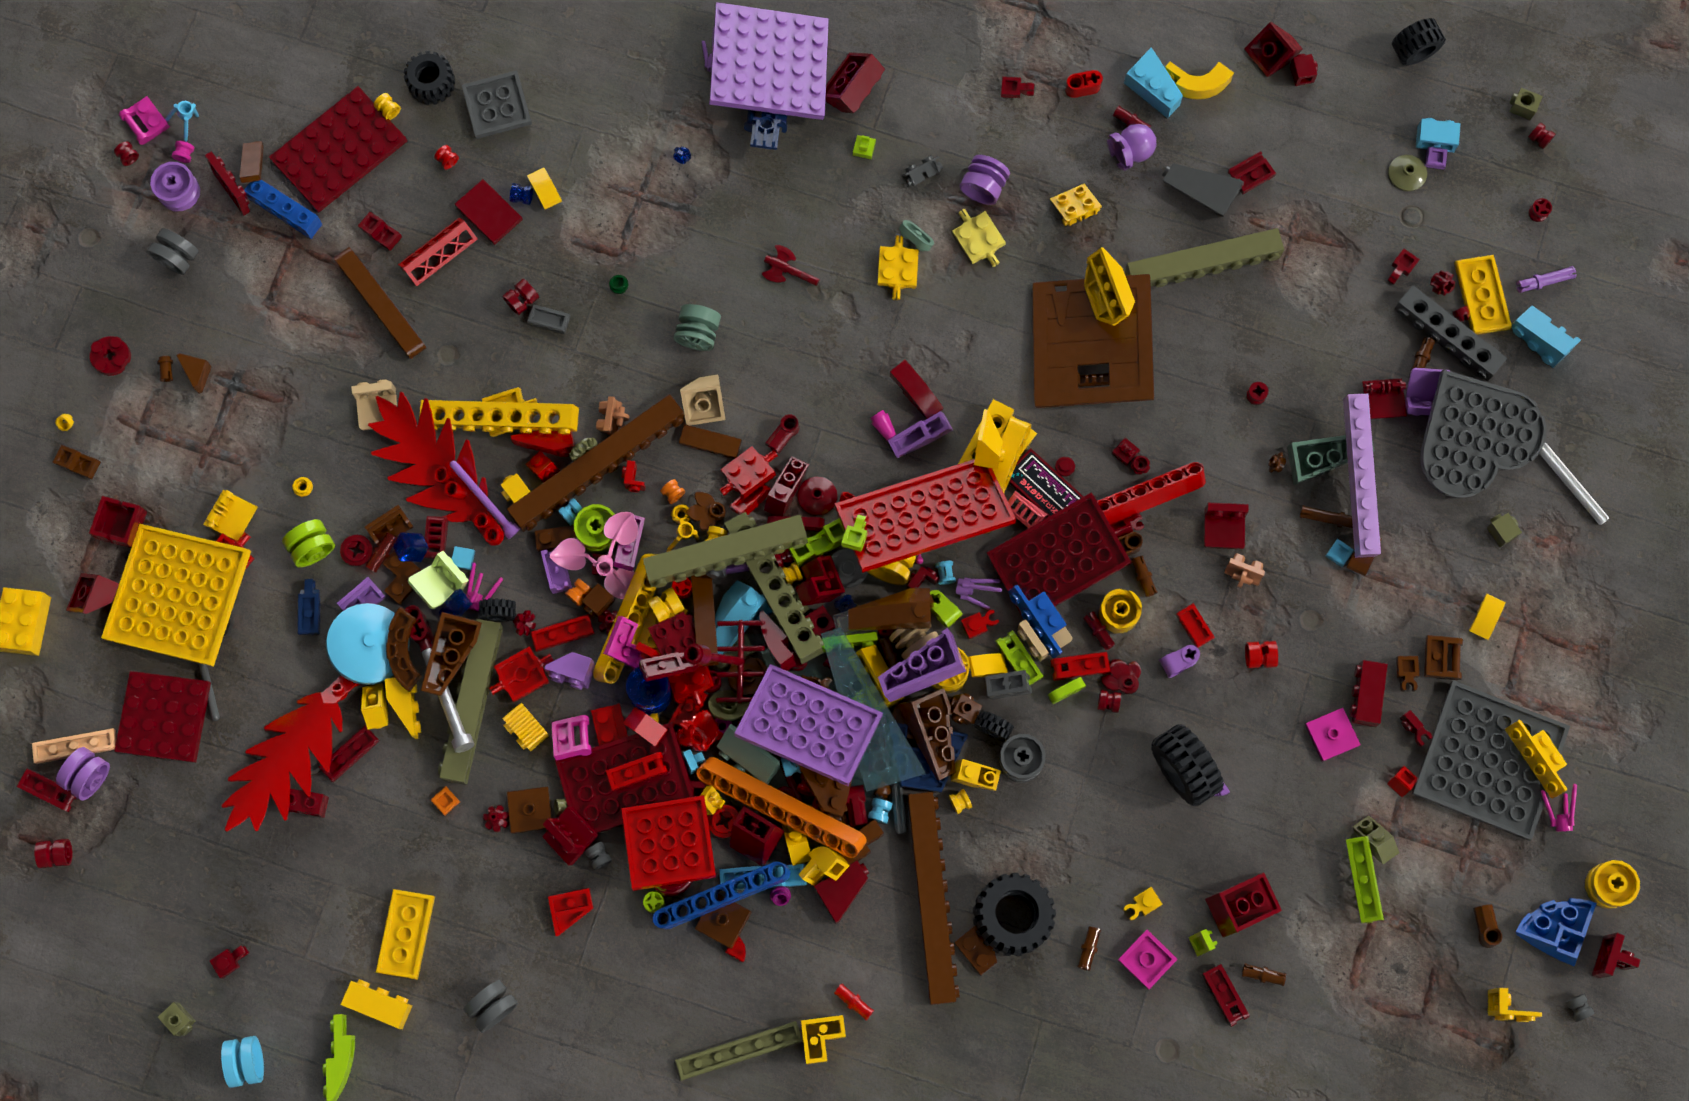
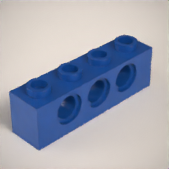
(283, 208)

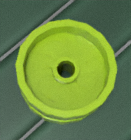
(587, 521)
(308, 543)

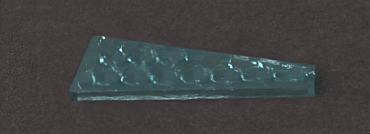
(889, 754)

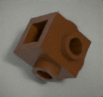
(964, 709)

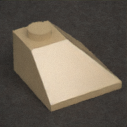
(703, 401)

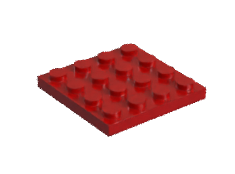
(668, 843)

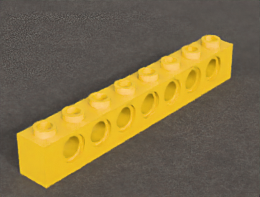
(567, 416)

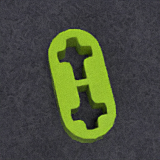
(1067, 690)

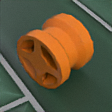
(672, 491)

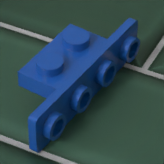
(1041, 616)

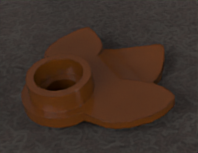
(703, 510)

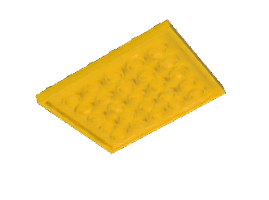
(176, 594)

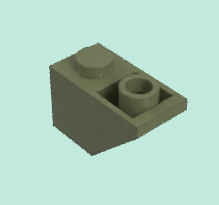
(1381, 841)

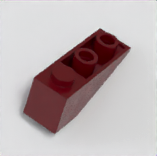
(785, 487)

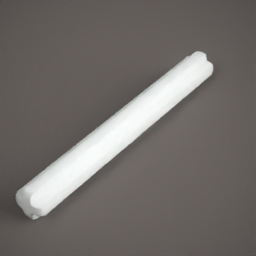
(1573, 484)

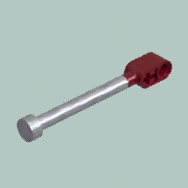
(461, 741)

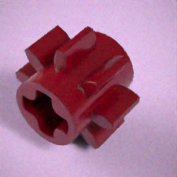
(1442, 282)

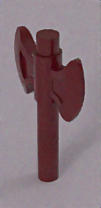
(780, 265)

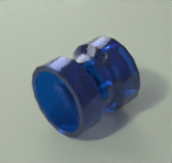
(521, 194)

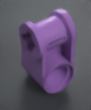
(1177, 662)

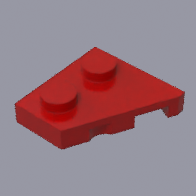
(569, 908)

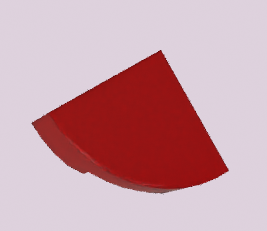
(738, 950)

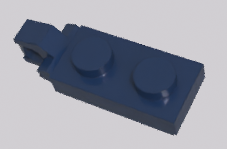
(309, 609)

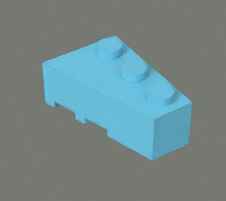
(1543, 336)

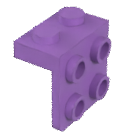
(1421, 390)

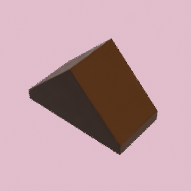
(196, 370)

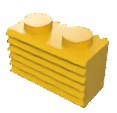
(525, 727)

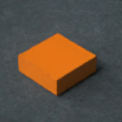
(445, 800)

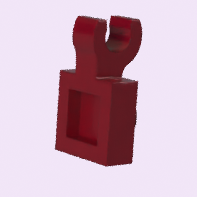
(1013, 87)
(1404, 264)
(1125, 526)
(1413, 724)
(227, 961)

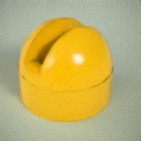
(64, 425)

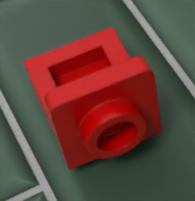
(542, 466)
(629, 475)

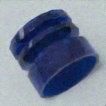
(637, 692)

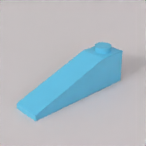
(737, 604)

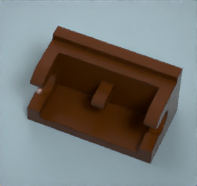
(392, 522)

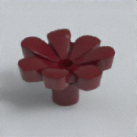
(607, 620)
(524, 622)
(499, 819)

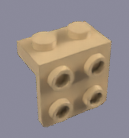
(366, 400)
(1036, 647)

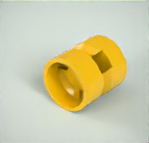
(665, 605)

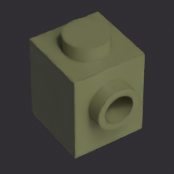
(1504, 529)
(177, 1019)

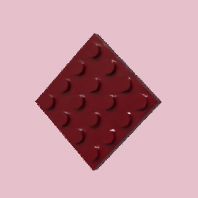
(162, 716)

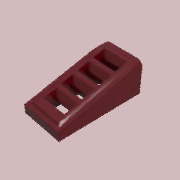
(443, 521)

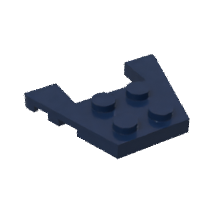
(928, 781)

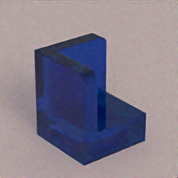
(410, 547)

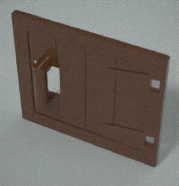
(1071, 336)

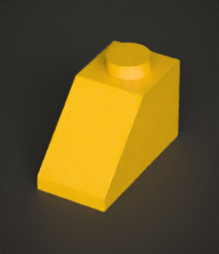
(374, 706)

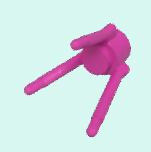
(473, 596)
(1564, 821)

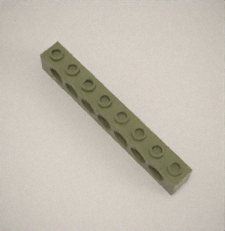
(804, 650)

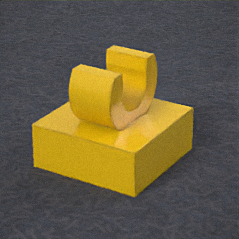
(712, 799)

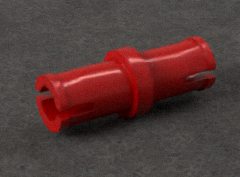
(854, 1002)

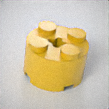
(1120, 600)

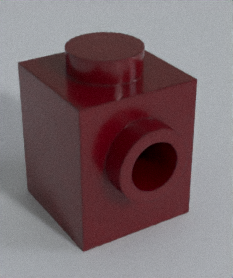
(1304, 69)

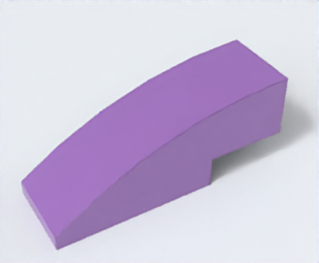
(920, 434)

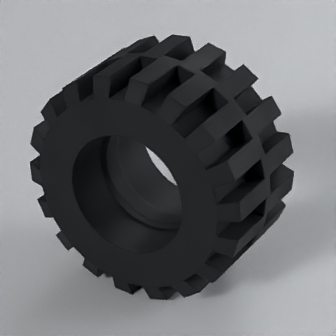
(1418, 41)
(427, 64)

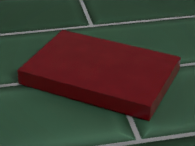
(488, 211)

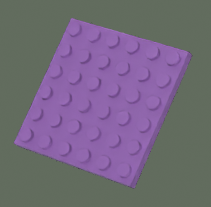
(769, 61)

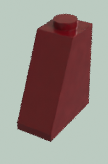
(841, 893)

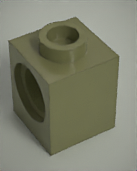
(1530, 98)

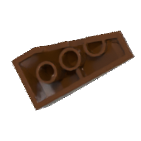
(897, 611)
(450, 647)
(930, 725)

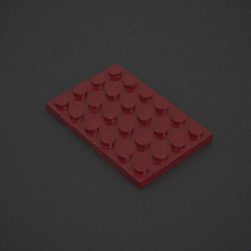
(338, 149)
(1061, 553)
(590, 791)

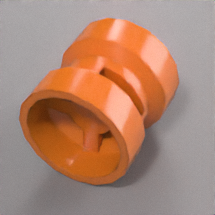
(577, 594)

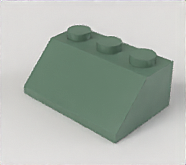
(748, 756)

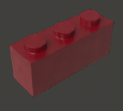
(1368, 693)

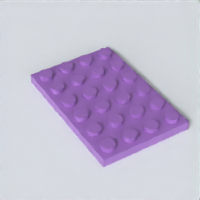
(808, 724)

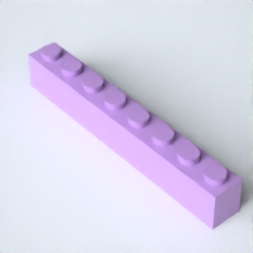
(1361, 475)

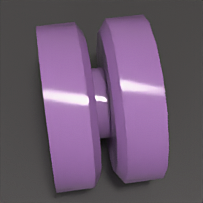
(175, 186)
(82, 773)

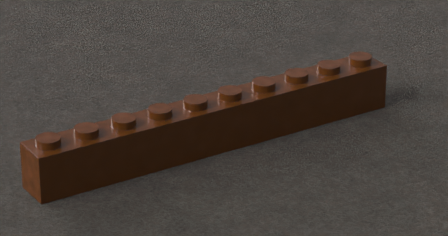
(596, 463)
(932, 898)

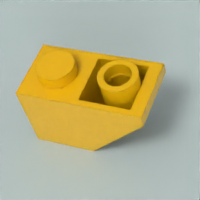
(975, 775)
(797, 845)

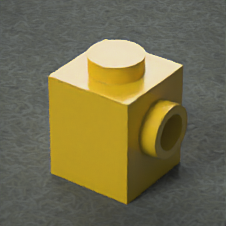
(514, 488)

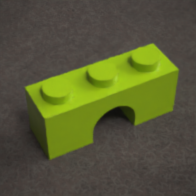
(819, 544)

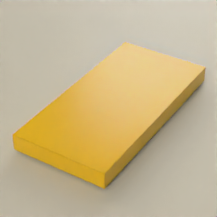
(1483, 294)
(405, 934)

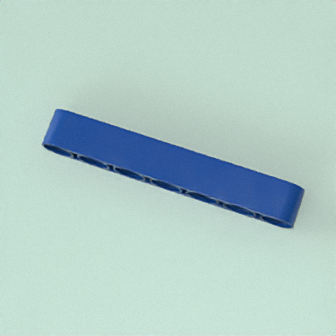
(711, 895)

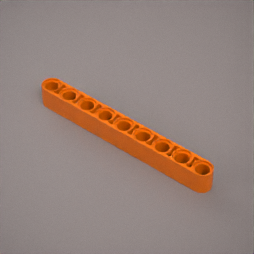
(781, 807)

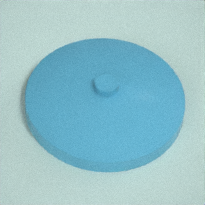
(359, 642)

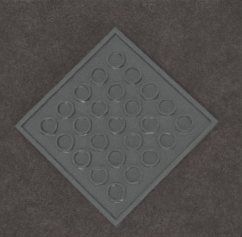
(1478, 767)

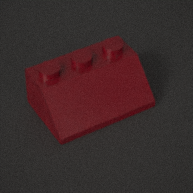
(853, 81)

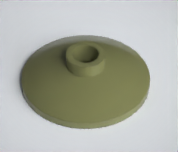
(1407, 180)
(727, 711)

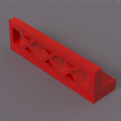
(435, 244)

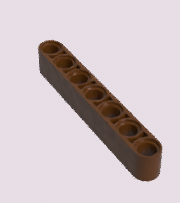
(380, 303)

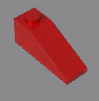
(551, 443)

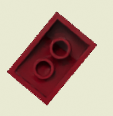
(1243, 905)

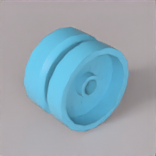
(242, 1061)

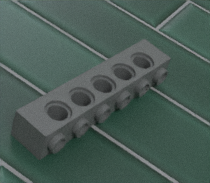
(1447, 323)

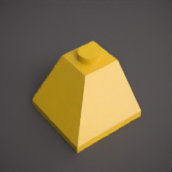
(989, 444)

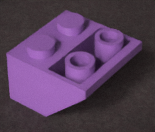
(572, 669)

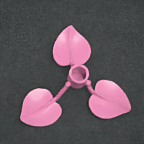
(571, 553)

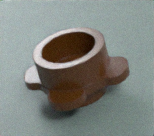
(1277, 463)

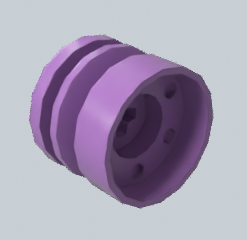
(984, 179)

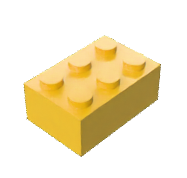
(23, 620)

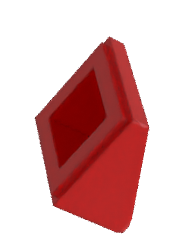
(1402, 781)

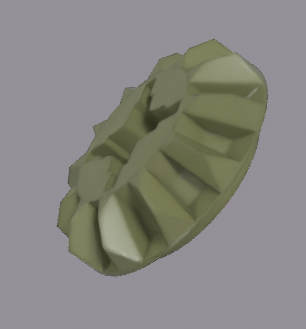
(582, 447)

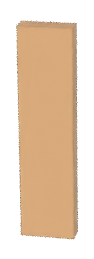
(63, 747)

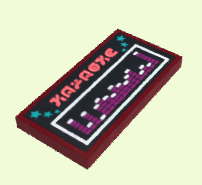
(1042, 484)

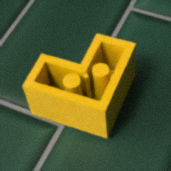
(816, 1032)

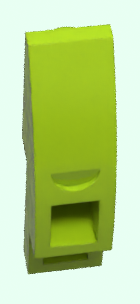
(338, 1068)

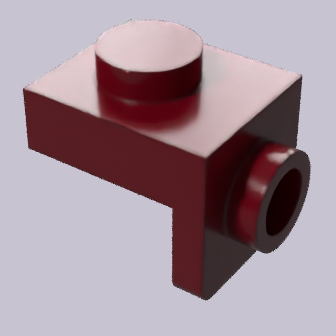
(917, 579)

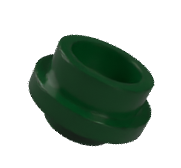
(618, 284)

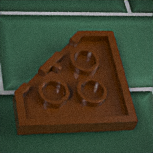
(828, 793)

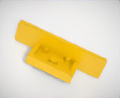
(1540, 756)

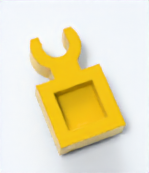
(1145, 902)

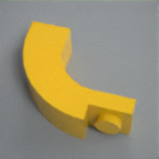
(1200, 86)

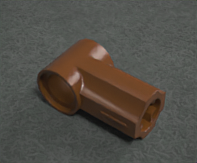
(1486, 923)

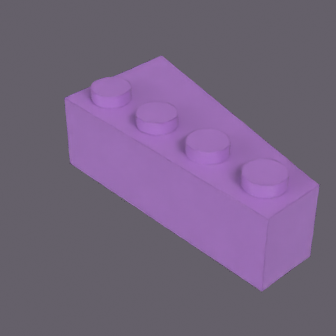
(923, 668)

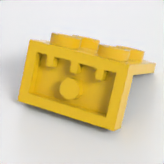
(1498, 1004)

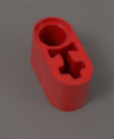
(1088, 82)

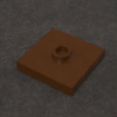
(528, 809)
(724, 923)

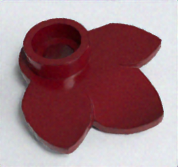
(1121, 674)

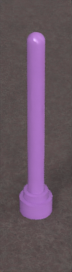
(508, 527)

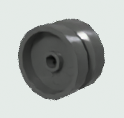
(172, 251)
(1025, 746)
(490, 1006)

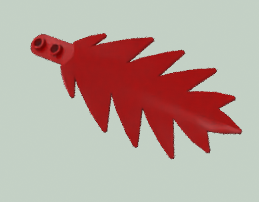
(433, 465)
(303, 729)

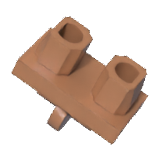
(614, 416)
(1243, 572)

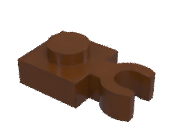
(1408, 670)

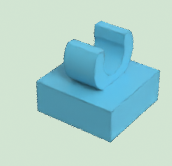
(692, 761)

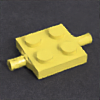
(979, 237)

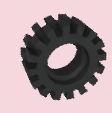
(497, 610)
(993, 726)

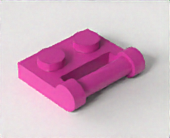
(149, 116)
(564, 737)

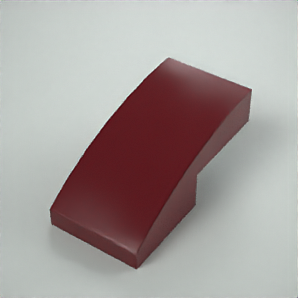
(380, 231)

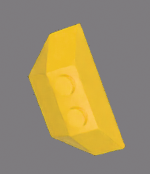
(1107, 288)

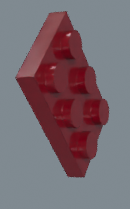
(228, 182)

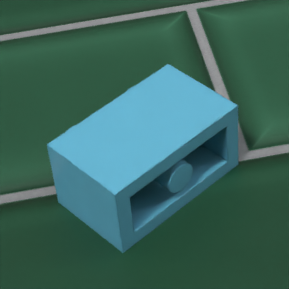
(1438, 134)

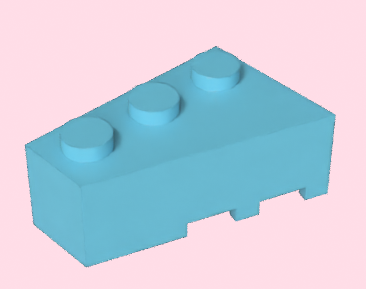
(1154, 84)

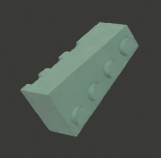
(1316, 457)

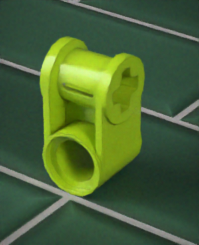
(945, 610)

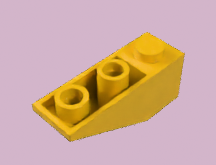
(404, 705)

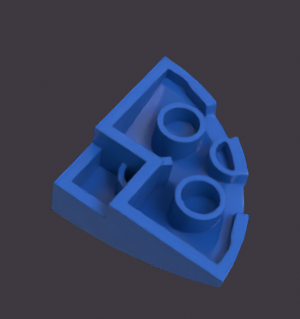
(1558, 928)

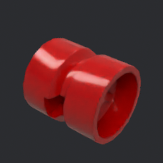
(1263, 654)

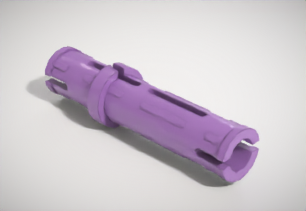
(1538, 281)

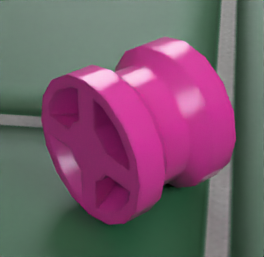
(183, 151)

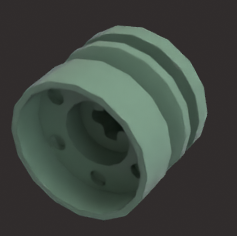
(697, 327)

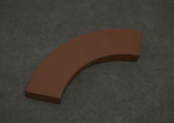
(398, 651)

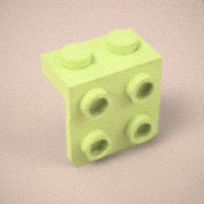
(438, 581)

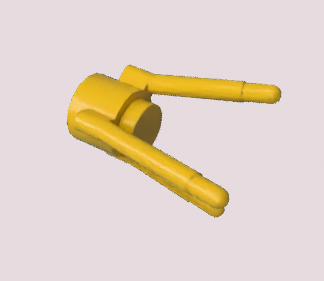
(684, 531)

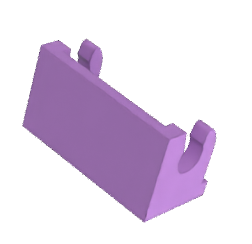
(557, 576)
(363, 593)

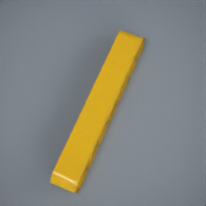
(631, 608)

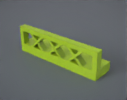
(1364, 879)

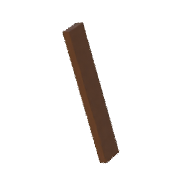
(704, 613)

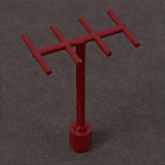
(701, 655)

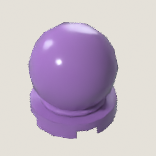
(1133, 145)

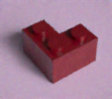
(821, 582)

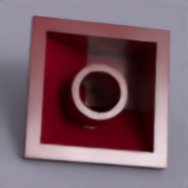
(1272, 49)
(91, 593)

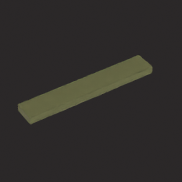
(738, 1050)

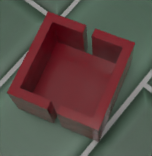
(115, 523)

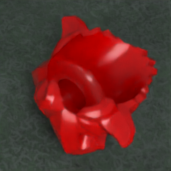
(699, 731)

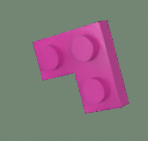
(619, 644)

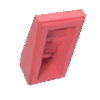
(1041, 515)

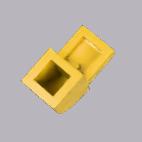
(823, 862)

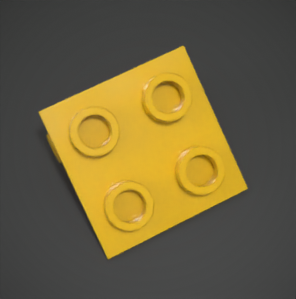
(1076, 203)
(230, 515)

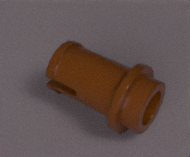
(165, 368)

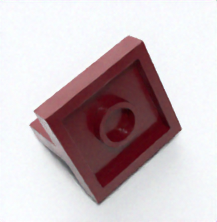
(569, 835)
(1611, 957)

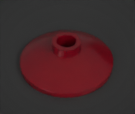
(821, 504)

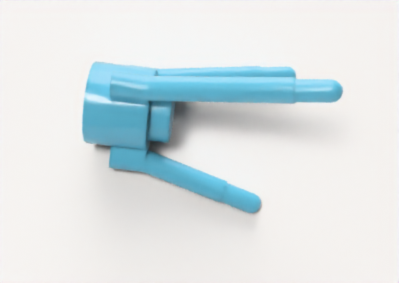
(184, 111)

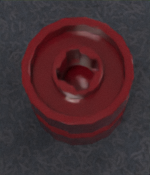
(523, 290)
(53, 853)

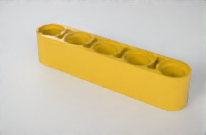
(1013, 443)

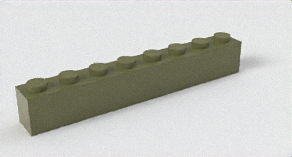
(1210, 258)
(725, 551)
(472, 700)

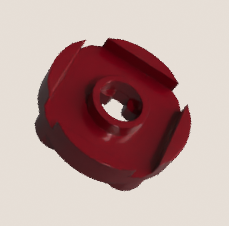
(102, 347)

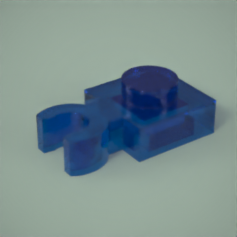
(457, 603)

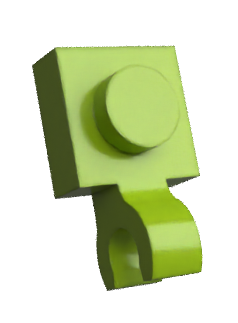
(855, 536)

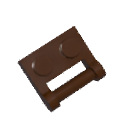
(1436, 657)

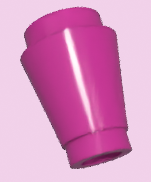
(883, 424)

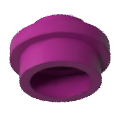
(780, 895)

